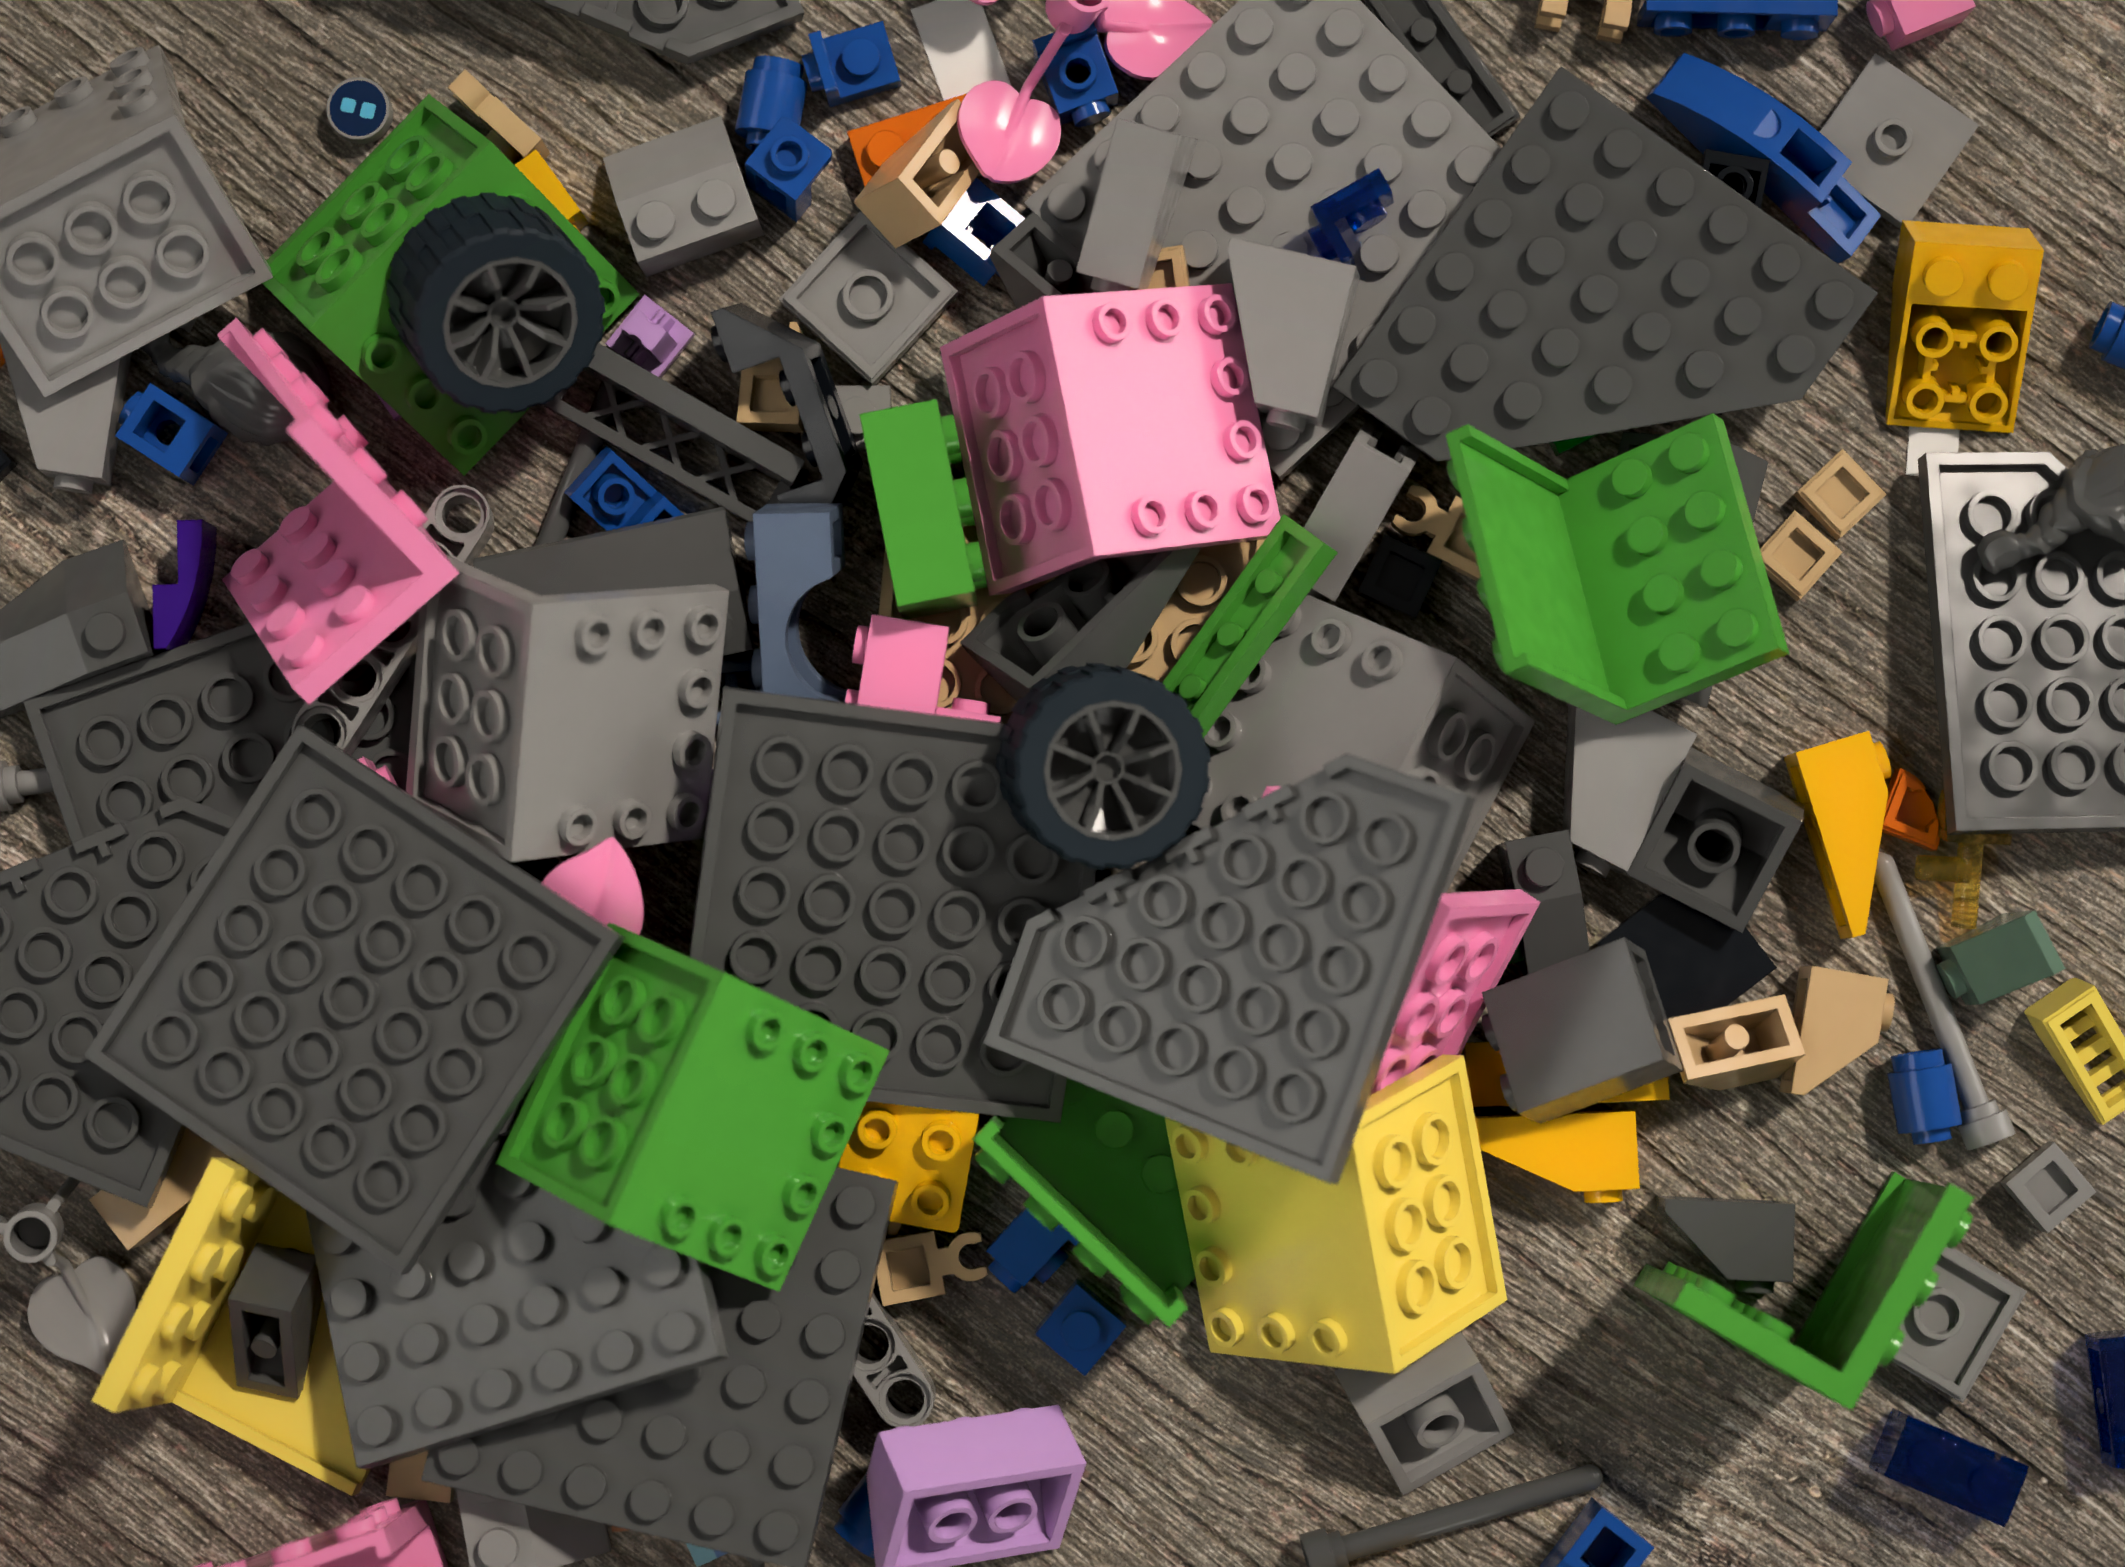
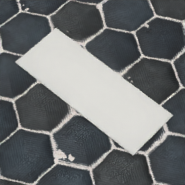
(959, 45)

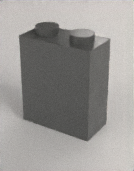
(1580, 1032)

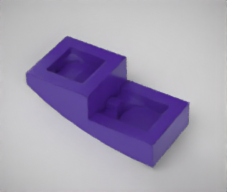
(181, 605)

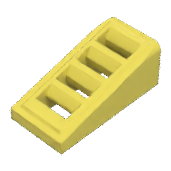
(2047, 1019)

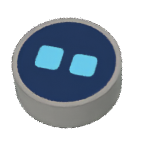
(359, 110)

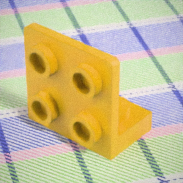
(923, 1152)

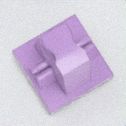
(650, 337)

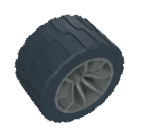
(495, 303)
(1103, 765)

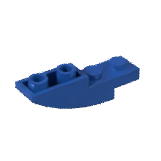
(1804, 167)

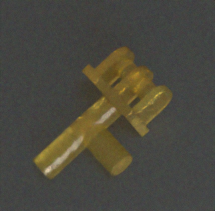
(1962, 870)

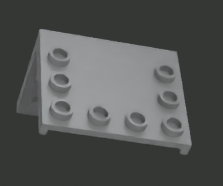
(111, 223)
(1367, 692)
(566, 713)

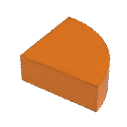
(1911, 812)

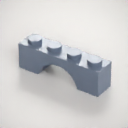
(792, 553)

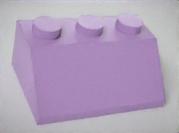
(972, 1488)

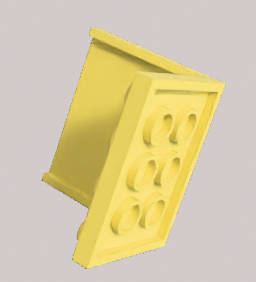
(1353, 1267)
(182, 1336)

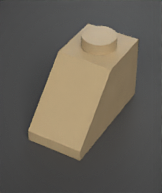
(919, 181)
(1837, 1022)
(1737, 1043)

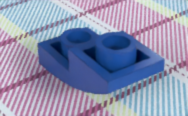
(618, 494)

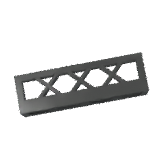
(691, 415)

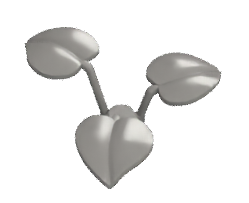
(82, 1309)

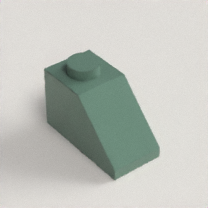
(1998, 958)

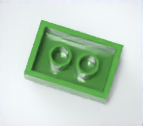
(923, 508)

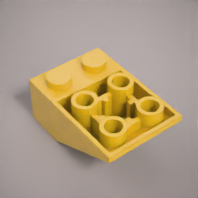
(1960, 325)

